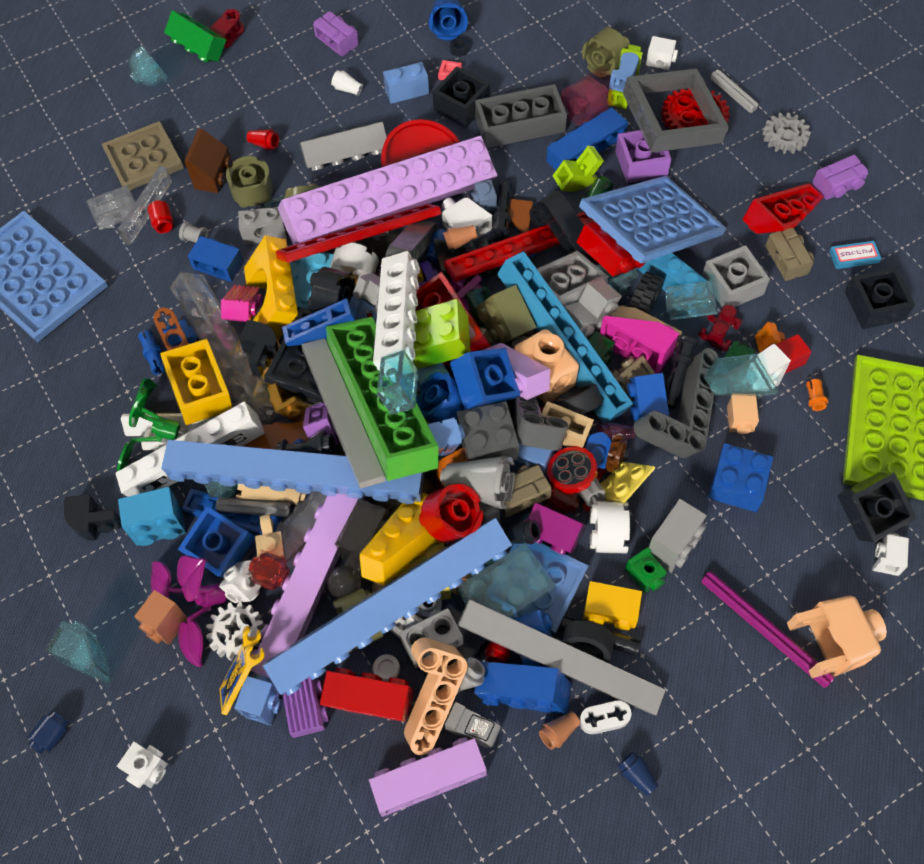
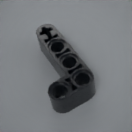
(561, 220)

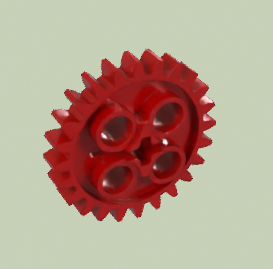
(682, 110)

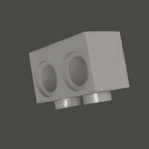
(427, 629)

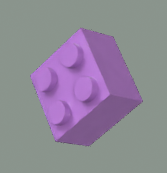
(637, 160)

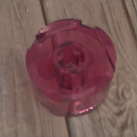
(584, 99)

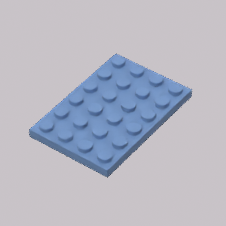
(652, 218)
(41, 278)

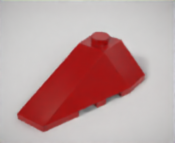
(782, 209)

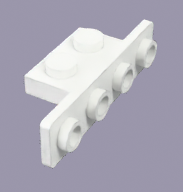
(144, 427)

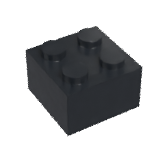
(457, 95)
(879, 298)
(877, 506)

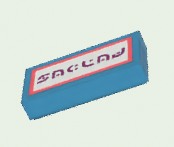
(855, 254)

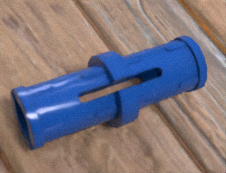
(151, 352)

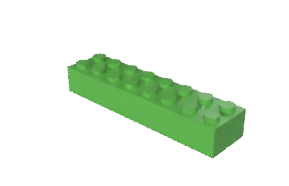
(399, 440)

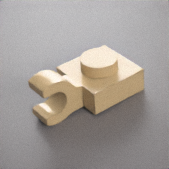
(269, 541)

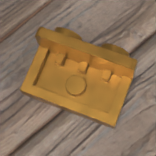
(287, 403)

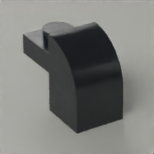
(261, 343)
(84, 519)

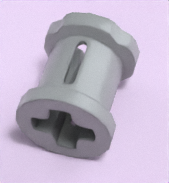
(192, 233)

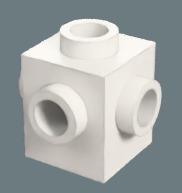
(238, 583)
(143, 765)

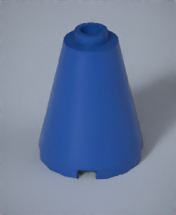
(448, 19)

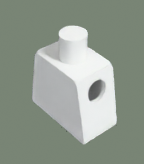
(465, 214)

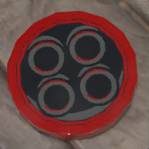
(572, 469)

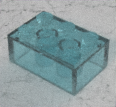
(509, 583)

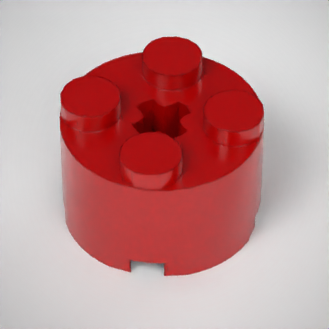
(451, 512)

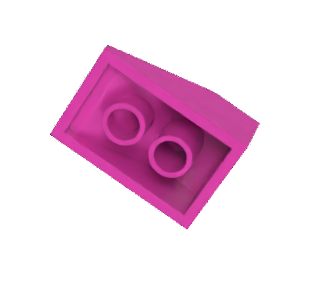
(641, 338)

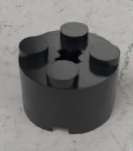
(330, 287)

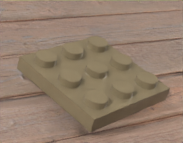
(140, 154)

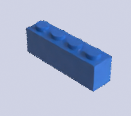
(598, 132)

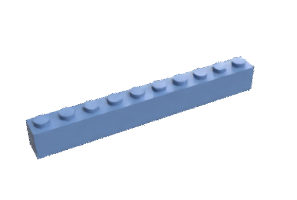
(279, 471)
(385, 606)

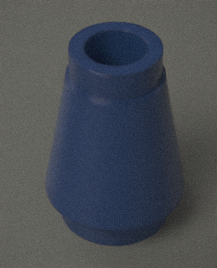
(637, 773)

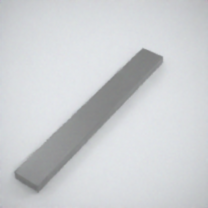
(343, 414)
(559, 655)

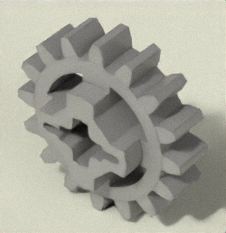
(787, 134)

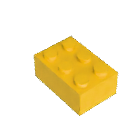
(196, 381)

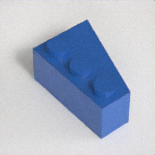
(525, 687)

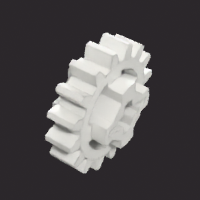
(228, 622)

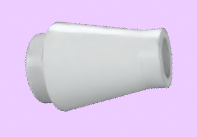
(344, 82)

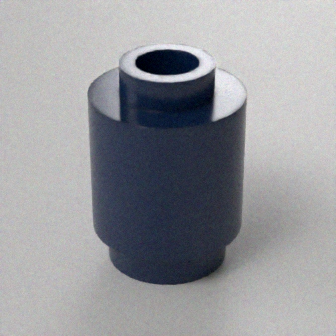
(47, 732)

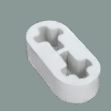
(604, 710)

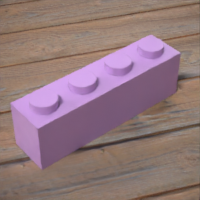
(428, 776)

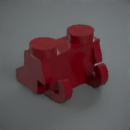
(721, 325)

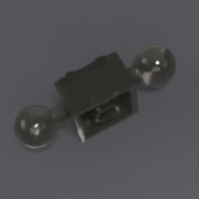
(357, 532)

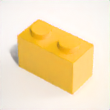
(612, 605)

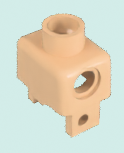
(561, 363)
(843, 634)

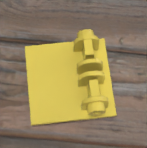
(625, 481)

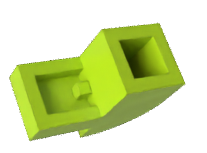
(578, 174)

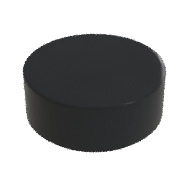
(459, 47)

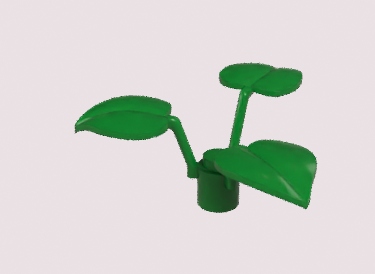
(161, 426)

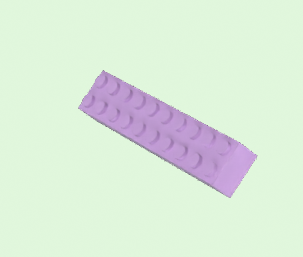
(387, 190)

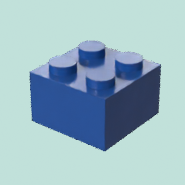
(485, 378)
(740, 477)
(217, 541)

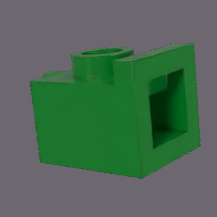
(644, 580)

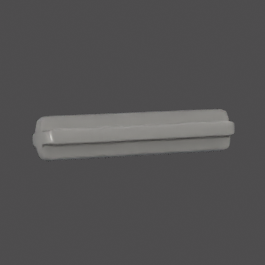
(734, 91)
(254, 507)

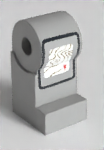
(471, 725)

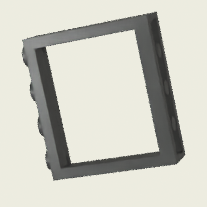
(676, 138)

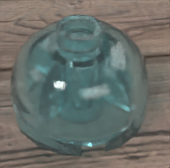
(145, 68)

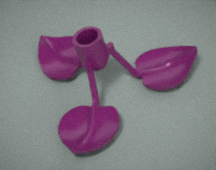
(189, 576)

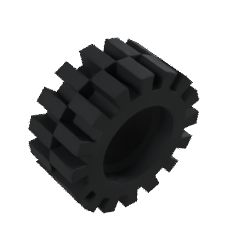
(647, 292)

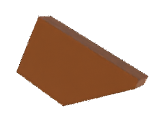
(520, 214)

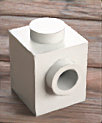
(661, 53)

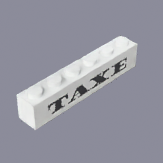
(231, 428)

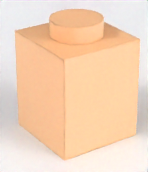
(742, 413)

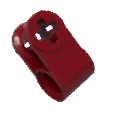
(228, 27)

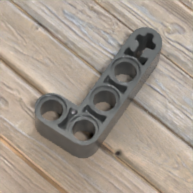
(534, 428)

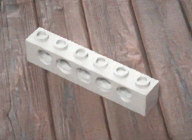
(396, 307)

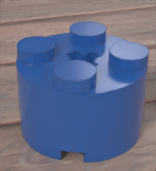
(439, 398)

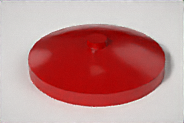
(415, 139)

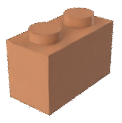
(160, 618)

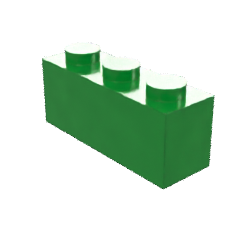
(194, 36)

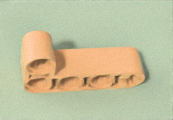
(424, 729)

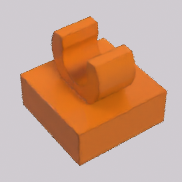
(768, 336)

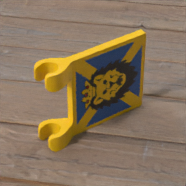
(239, 670)

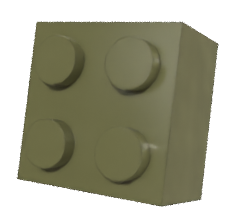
(506, 315)

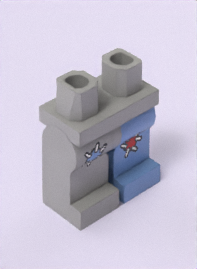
(366, 296)

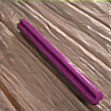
(764, 626)

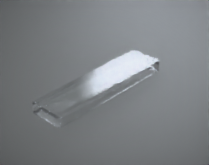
(138, 214)

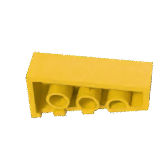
(396, 544)

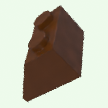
(207, 162)

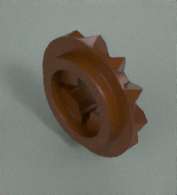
(616, 453)

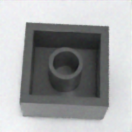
(488, 432)

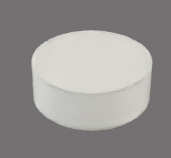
(386, 667)

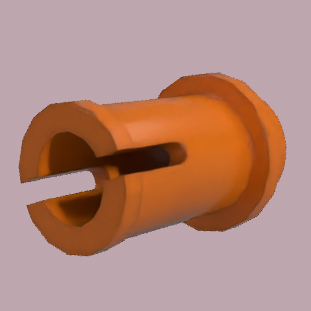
(816, 395)

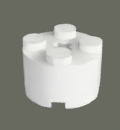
(354, 259)
(611, 527)

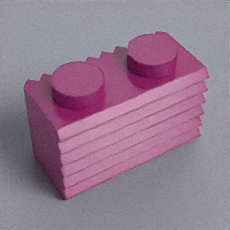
(241, 303)

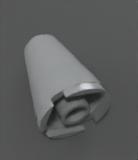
(487, 477)

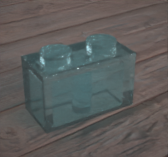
(397, 382)

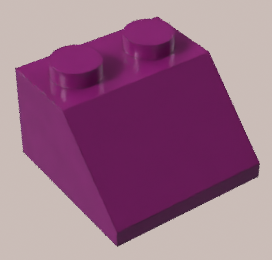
(557, 529)

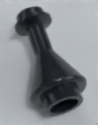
(319, 443)

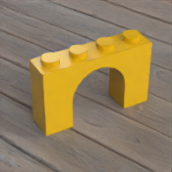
(274, 275)

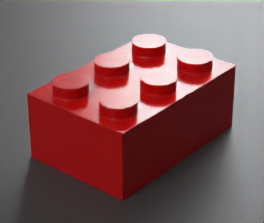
(367, 694)

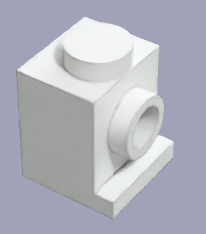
(892, 554)

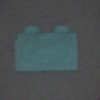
(690, 300)

